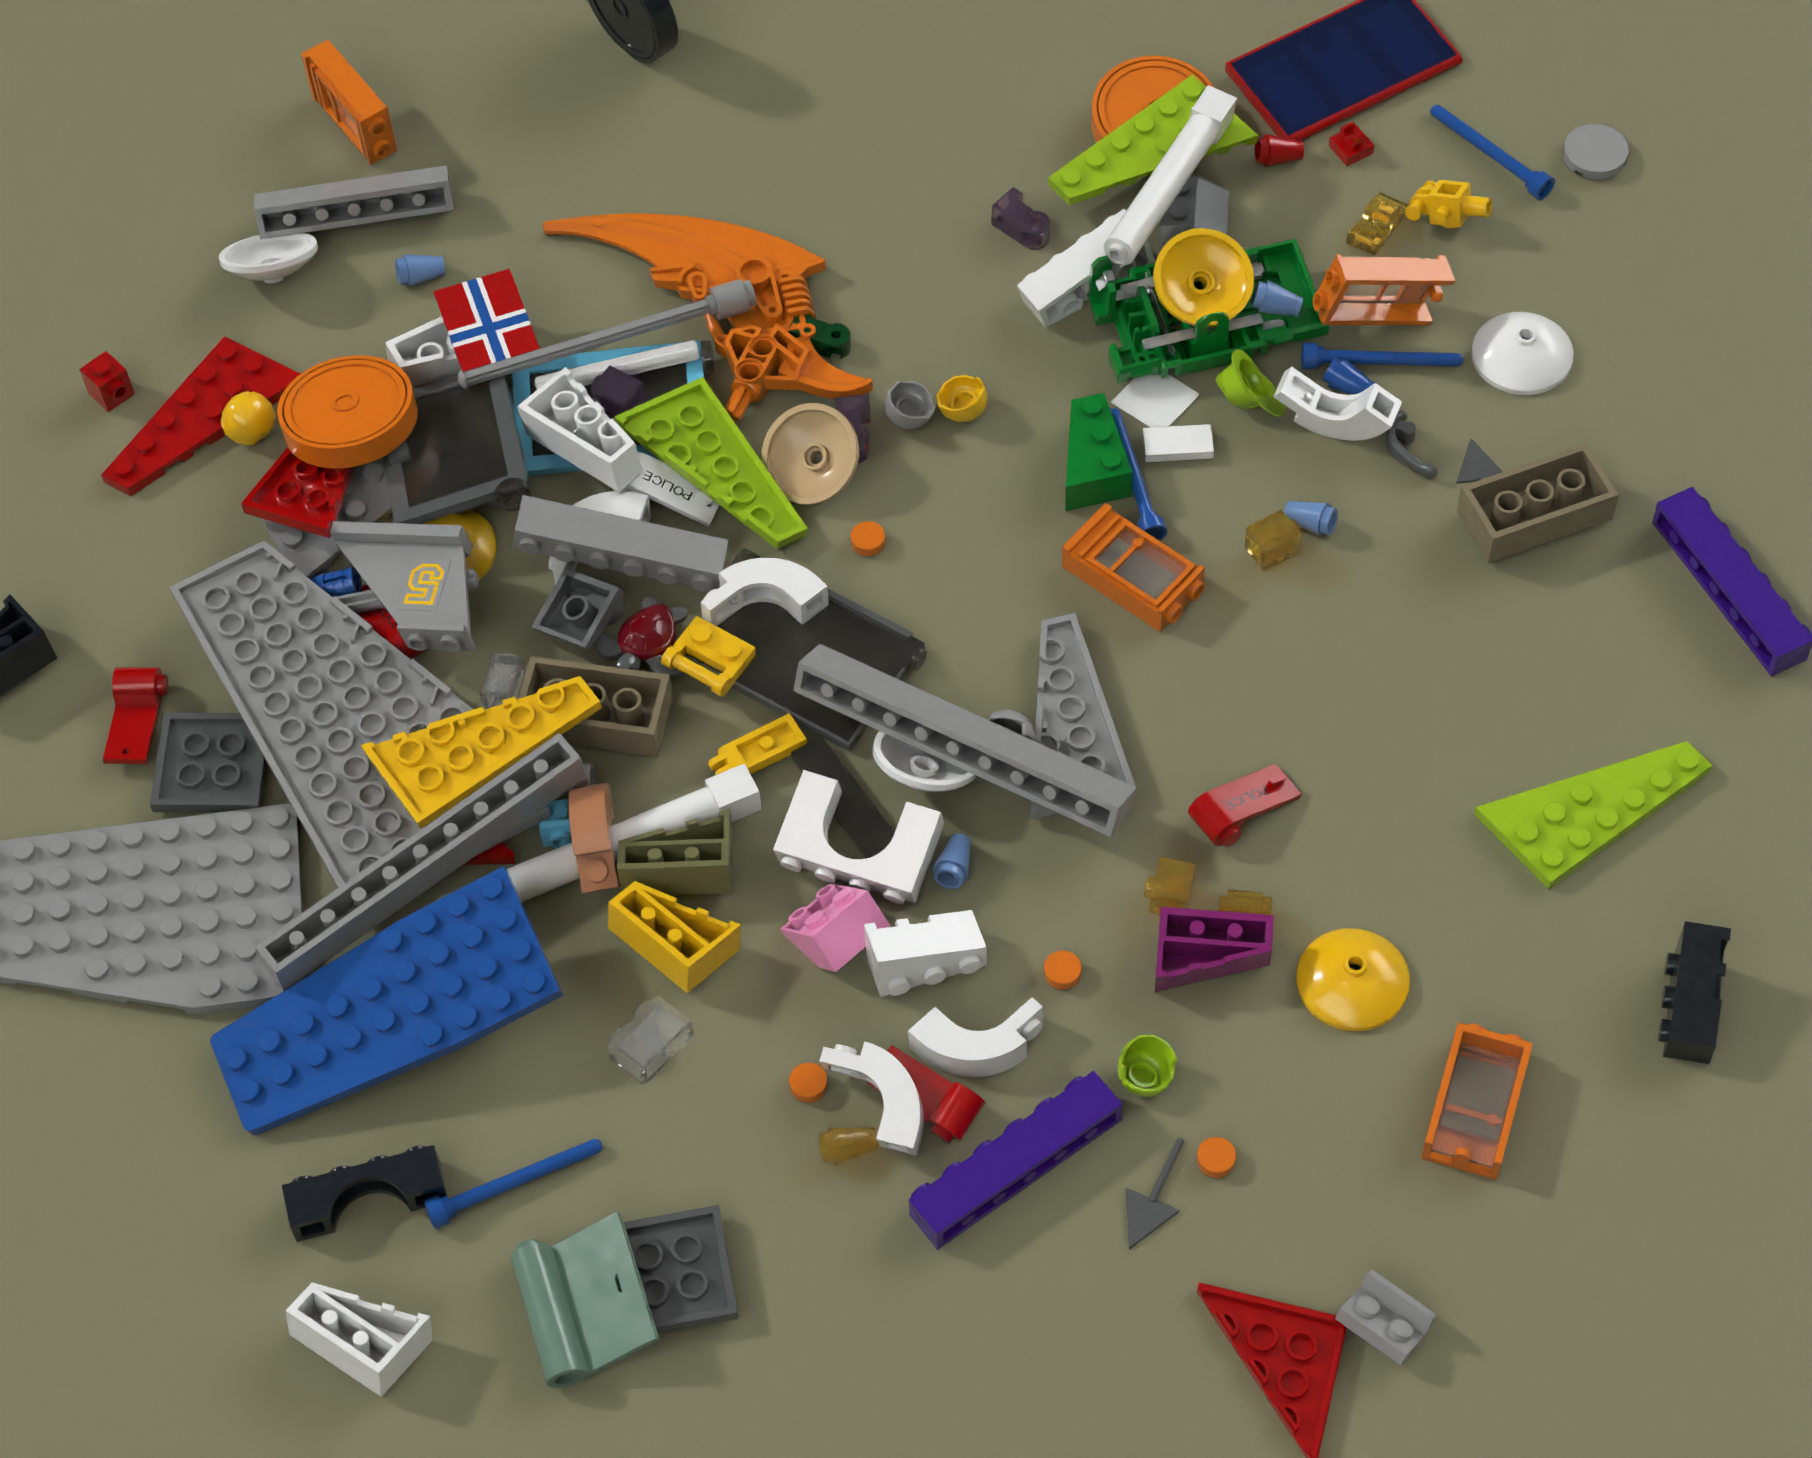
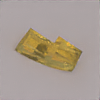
(1378, 223)

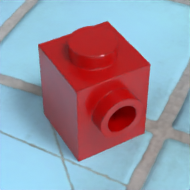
(107, 381)

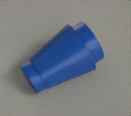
(1346, 377)

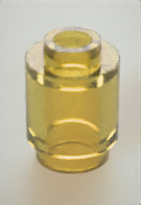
(1245, 902)

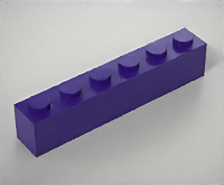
(1733, 581)
(1014, 1159)

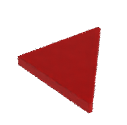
(1288, 1354)

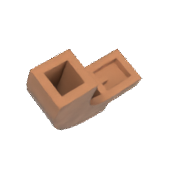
(592, 837)

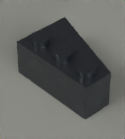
(22, 645)
(1694, 993)

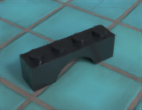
(318, 1201)

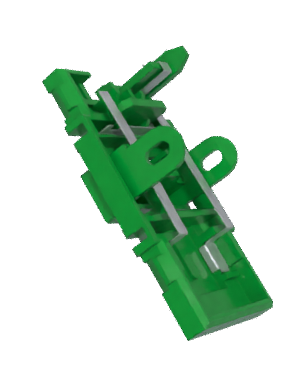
(1154, 348)

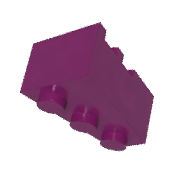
(1209, 945)

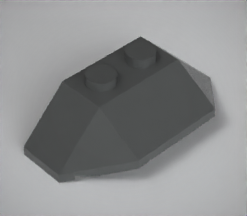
(1196, 206)

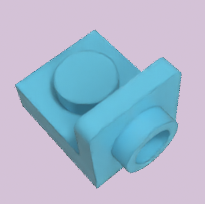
(556, 829)

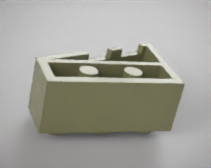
(682, 860)

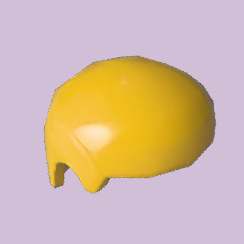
(962, 398)
(248, 418)

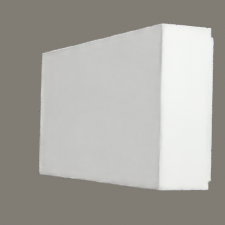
(1178, 443)

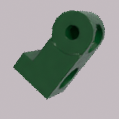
(828, 337)

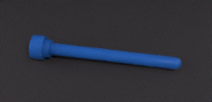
(1538, 183)
(1316, 355)
(1149, 520)
(444, 1208)

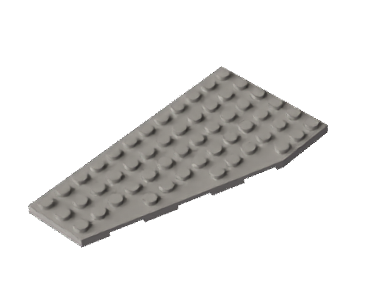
(312, 692)
(153, 908)

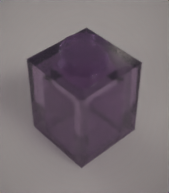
(617, 391)

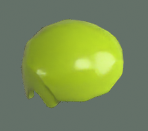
(1146, 1065)

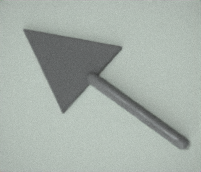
(1476, 465)
(1145, 1212)

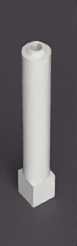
(1205, 127)
(724, 791)

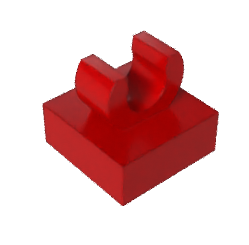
(1351, 144)

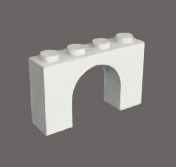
(893, 872)

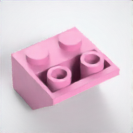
(833, 925)

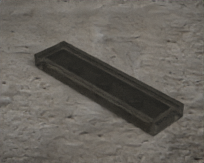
(854, 809)

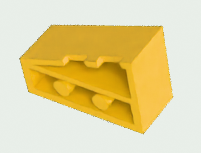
(670, 936)

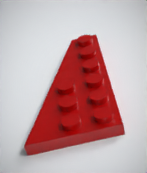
(195, 413)
(299, 494)

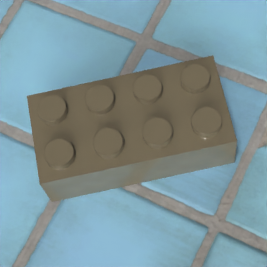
(1537, 503)
(632, 704)

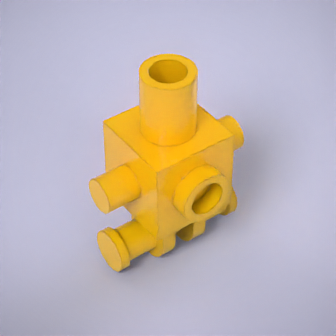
(1447, 203)

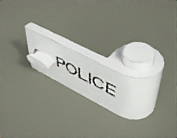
(672, 490)

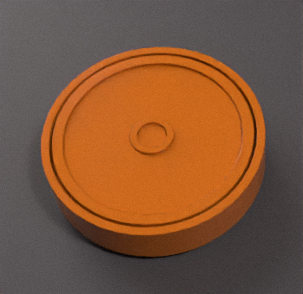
(1133, 87)
(347, 411)

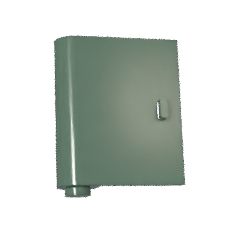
(577, 1303)

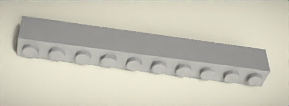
(965, 740)
(420, 862)

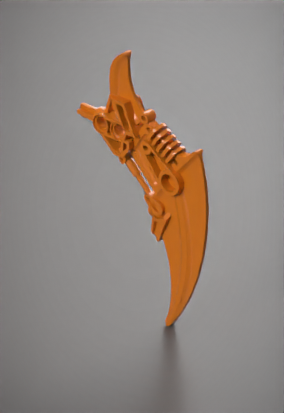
(705, 253)

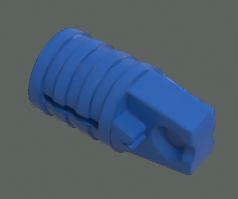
(339, 582)

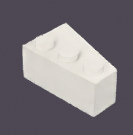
(923, 951)
(357, 1336)

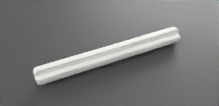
(632, 363)

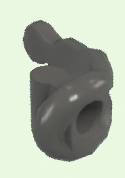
(1405, 432)

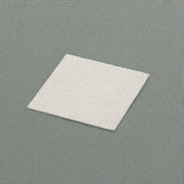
(1155, 400)

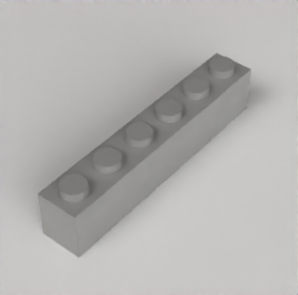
(353, 202)
(619, 543)

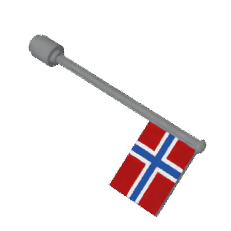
(496, 337)

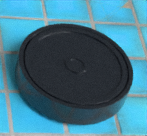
(639, 26)

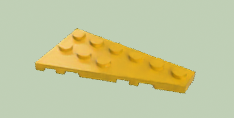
(464, 752)

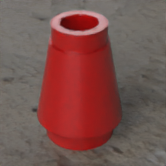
(1277, 150)

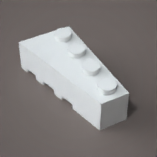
(1064, 281)
(424, 353)
(579, 430)

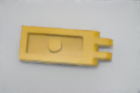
(760, 746)

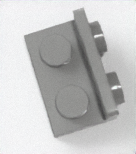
(1386, 1317)

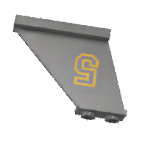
(416, 577)

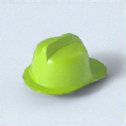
(1247, 386)

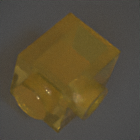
(1273, 540)
(1170, 885)

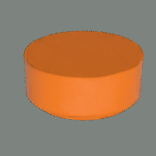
(867, 538)
(1062, 970)
(808, 1082)
(1216, 1157)

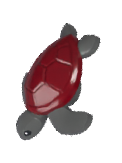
(644, 638)

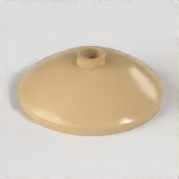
(797, 440)

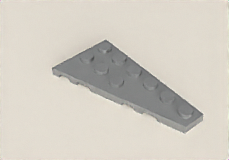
(364, 501)
(1072, 706)

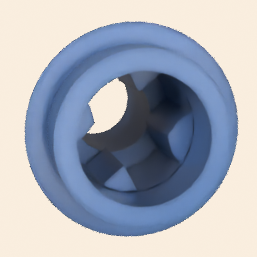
(418, 268)
(1275, 300)
(1313, 516)
(953, 862)

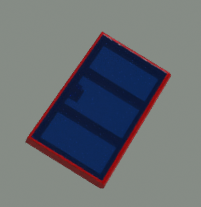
(1341, 65)

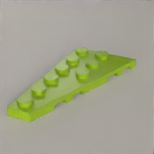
(1140, 145)
(706, 448)
(1580, 816)

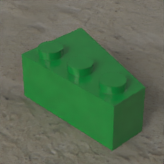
(1096, 457)

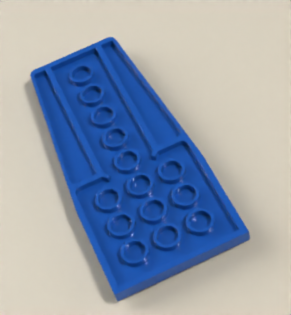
(389, 1005)

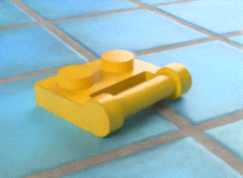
(713, 648)

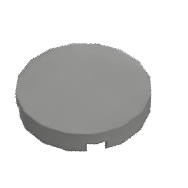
(1595, 151)

